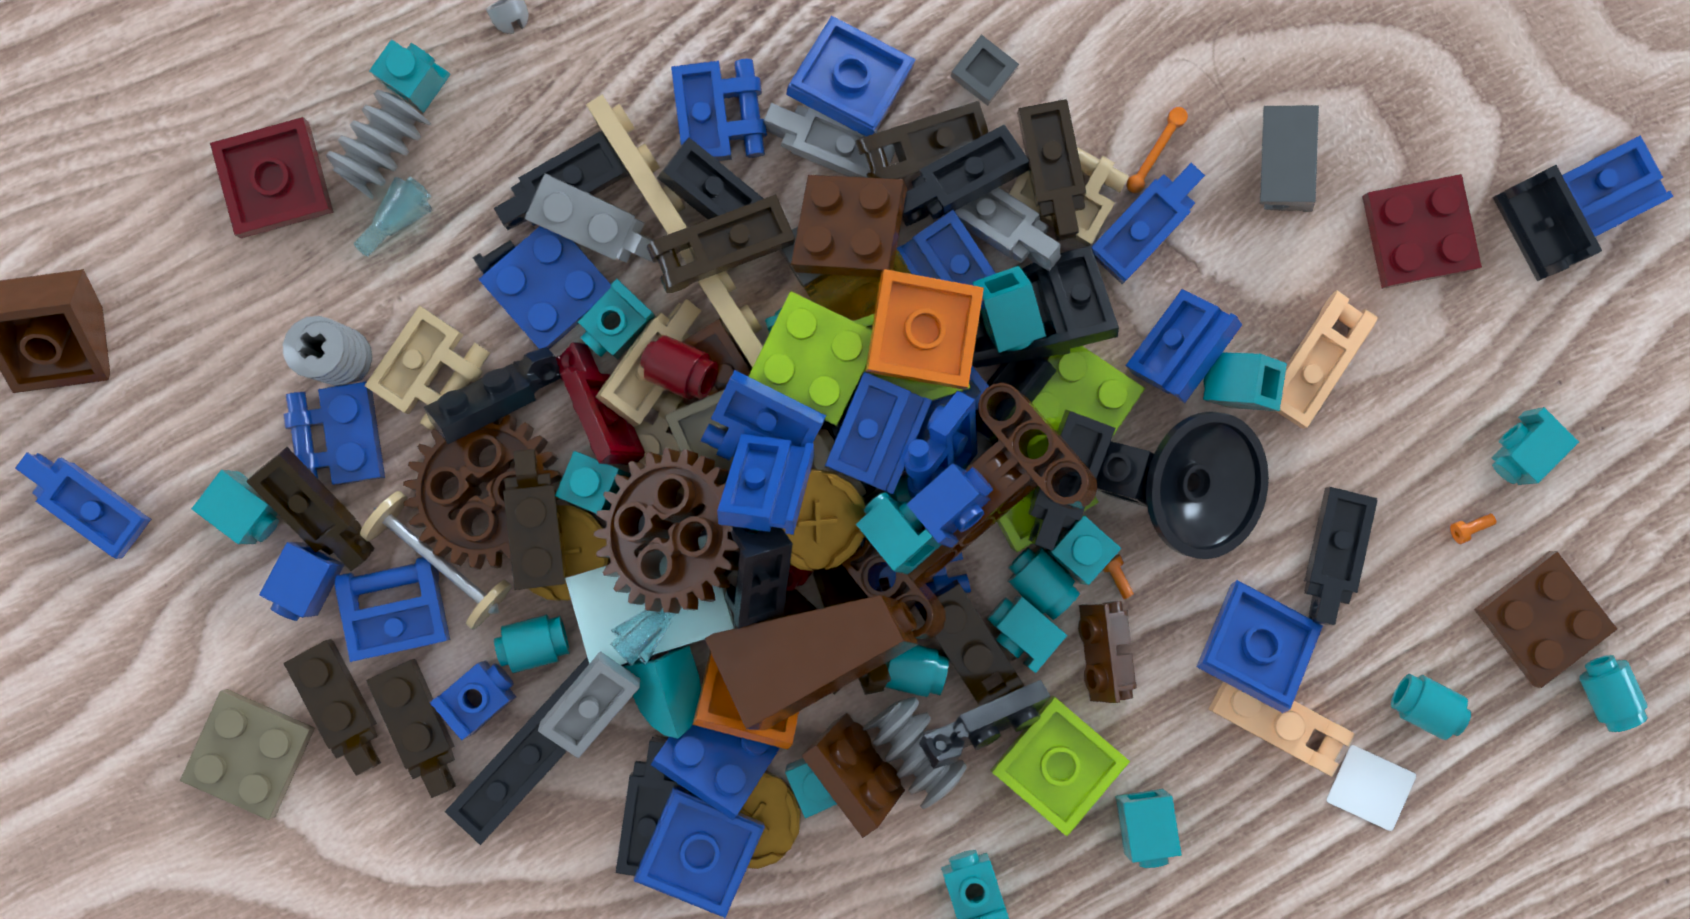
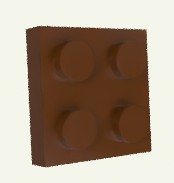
(849, 225)
(1545, 619)
(854, 774)

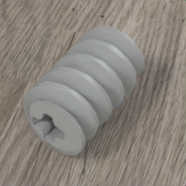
(376, 141)
(327, 351)
(904, 734)

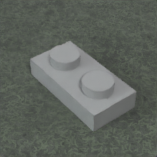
(589, 704)

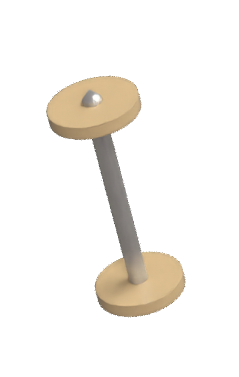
(385, 516)

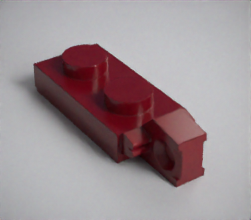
(609, 435)

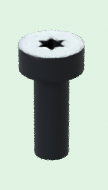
(493, 257)

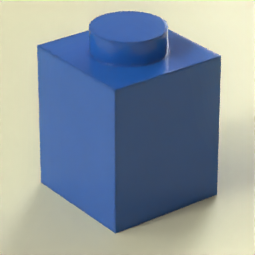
(300, 581)

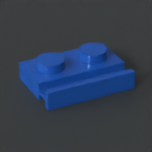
(1617, 186)
(946, 252)
(1183, 345)
(877, 433)
(765, 484)

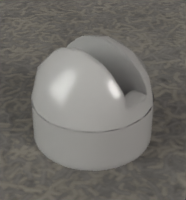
(508, 11)

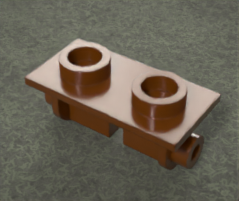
(1106, 674)

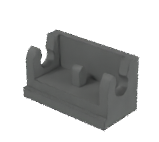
(1289, 157)

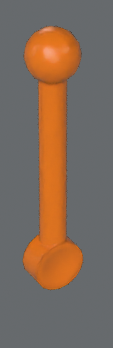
(1176, 118)

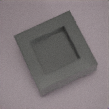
(984, 70)

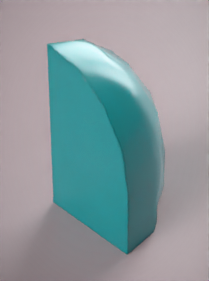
(668, 691)

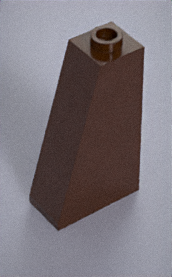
(806, 656)

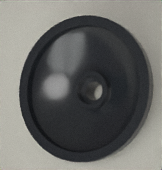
(1207, 485)

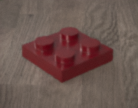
(271, 177)
(1421, 231)

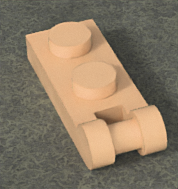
(1322, 358)
(1284, 730)

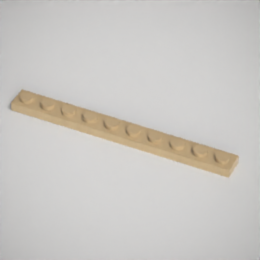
(666, 206)

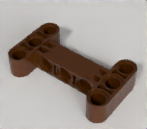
(1011, 477)

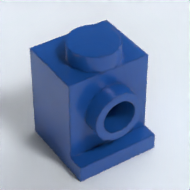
(951, 503)
(460, 713)

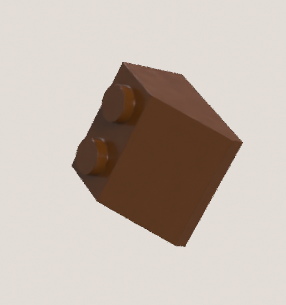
(51, 332)

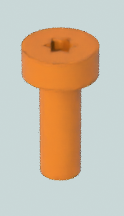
(1462, 531)
(1118, 576)

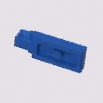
(1146, 223)
(84, 503)

